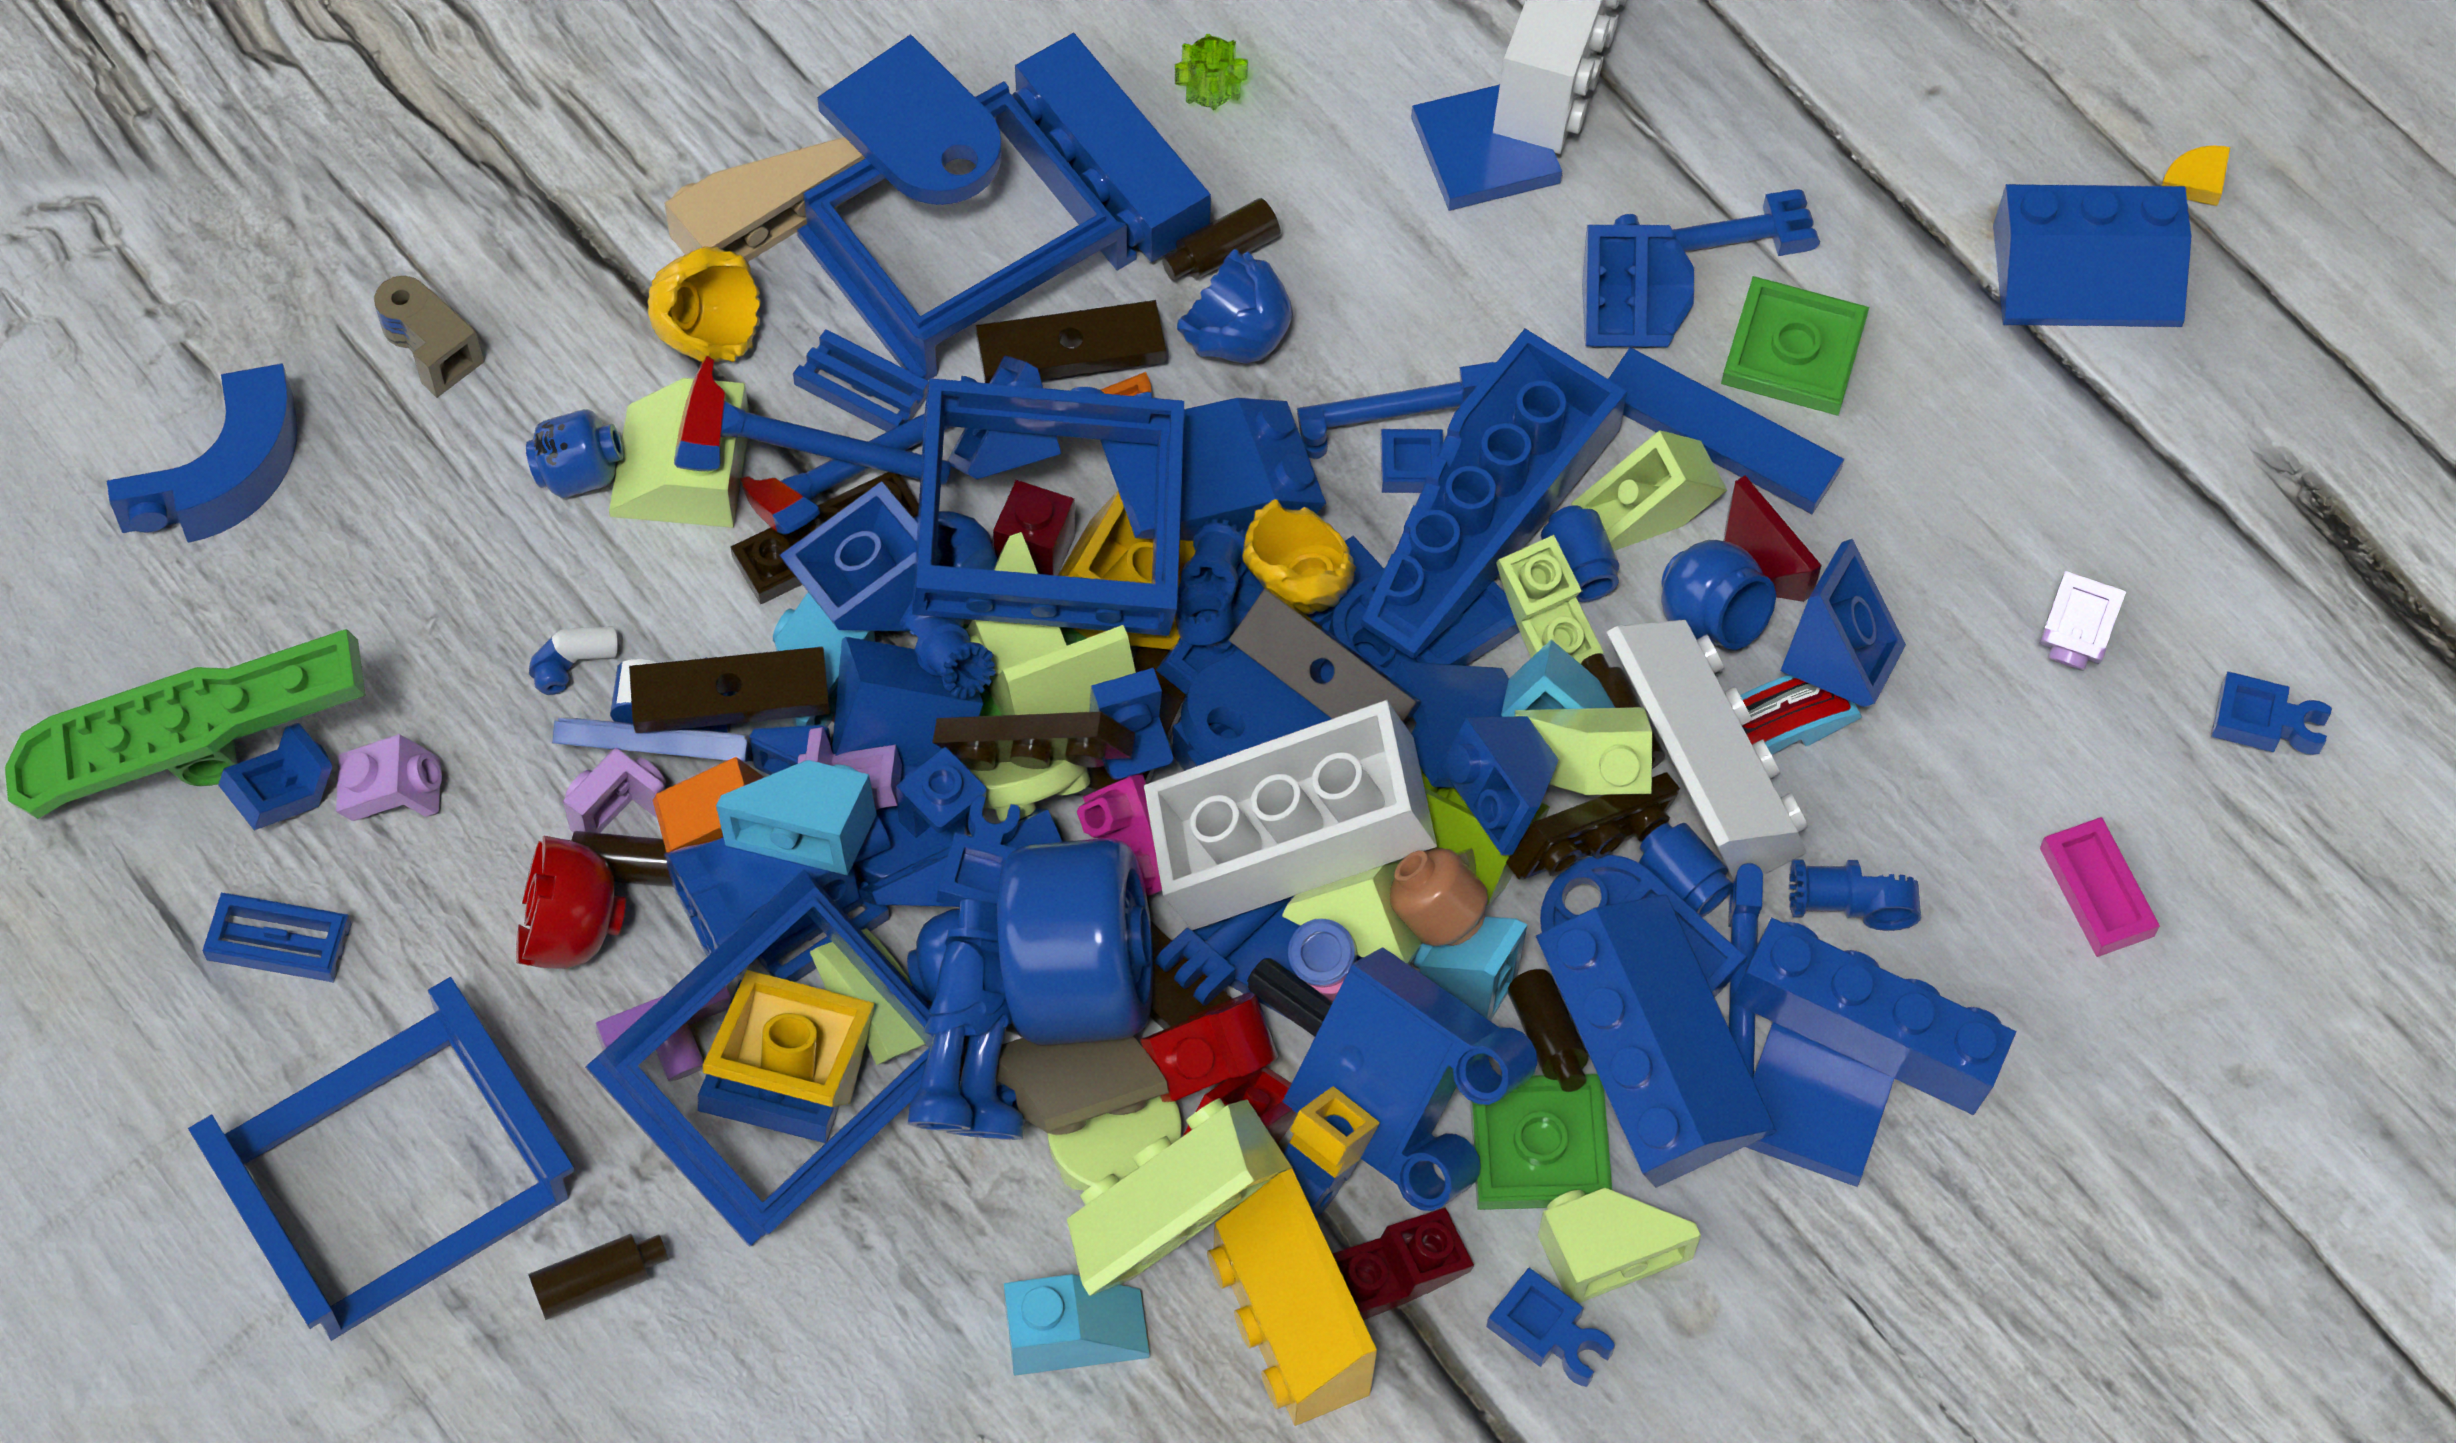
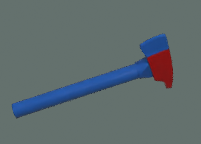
(711, 417)
(787, 502)

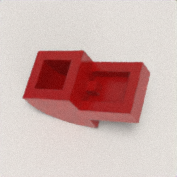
(1212, 1046)

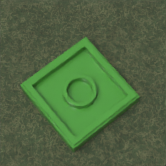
(1795, 345)
(1541, 1144)

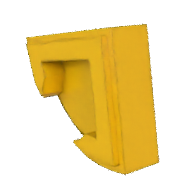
(2201, 173)

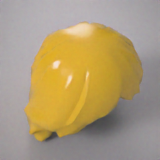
(705, 304)
(1298, 557)

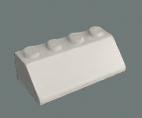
(1708, 744)

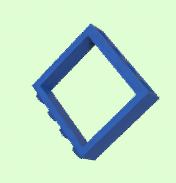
(1041, 597)

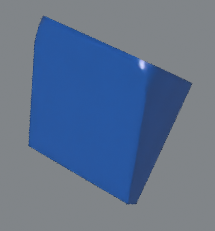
(780, 746)

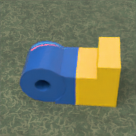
(1321, 1153)

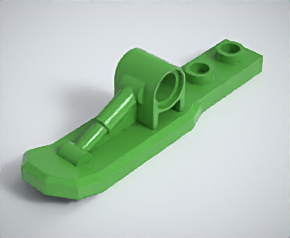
(178, 723)

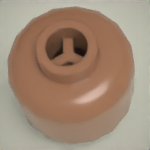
(1438, 897)

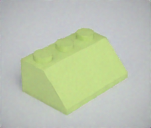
(1172, 1193)

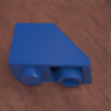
(1501, 774)

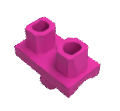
(1123, 814)

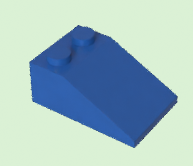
(1232, 464)

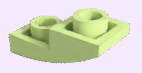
(1545, 601)
(888, 1032)

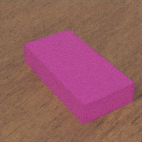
(2099, 887)

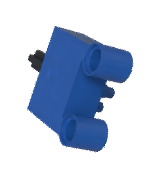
(1399, 1054)

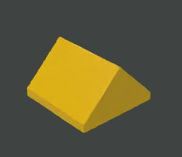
(792, 1040)

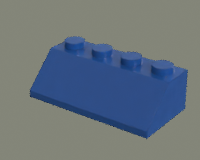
(1655, 1036)

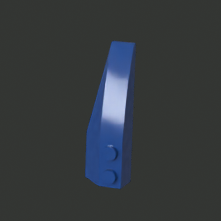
(1493, 485)

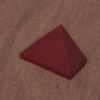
(1771, 543)

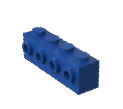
(1112, 146)
(1874, 1015)

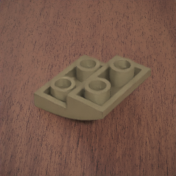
(1078, 1081)

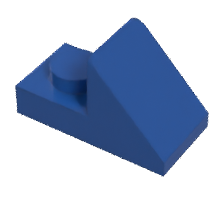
(1136, 705)

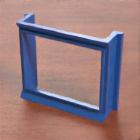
(882, 305)
(451, 1025)
(675, 1136)

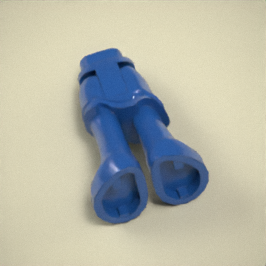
(974, 1004)

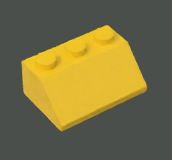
(1293, 1301)

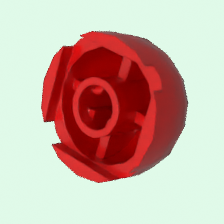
(567, 906)

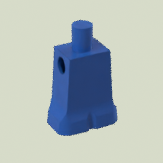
(728, 885)

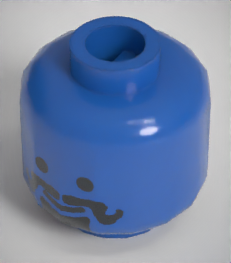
(574, 453)

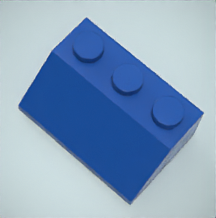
(2093, 255)

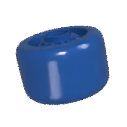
(1075, 941)

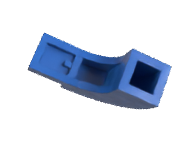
(231, 475)

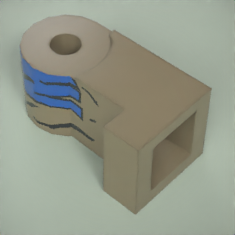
(438, 337)

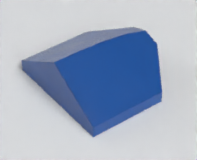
(1634, 285)

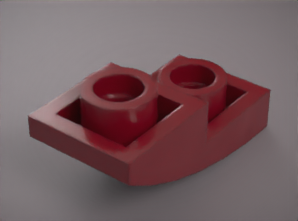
(1404, 1263)

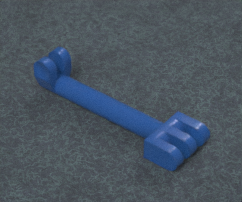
(1782, 220)
(1316, 418)
(1743, 915)
(1209, 955)

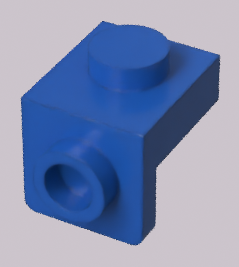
(280, 781)
(937, 794)

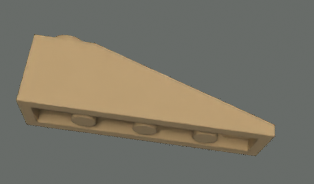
(755, 202)

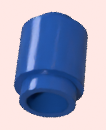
(1585, 549)
(1686, 866)

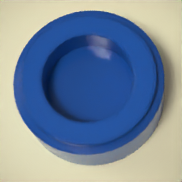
(1321, 952)

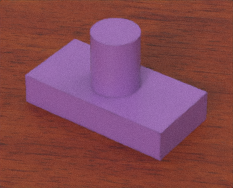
(679, 1053)

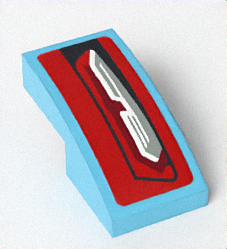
(1794, 711)

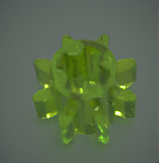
(1211, 71)

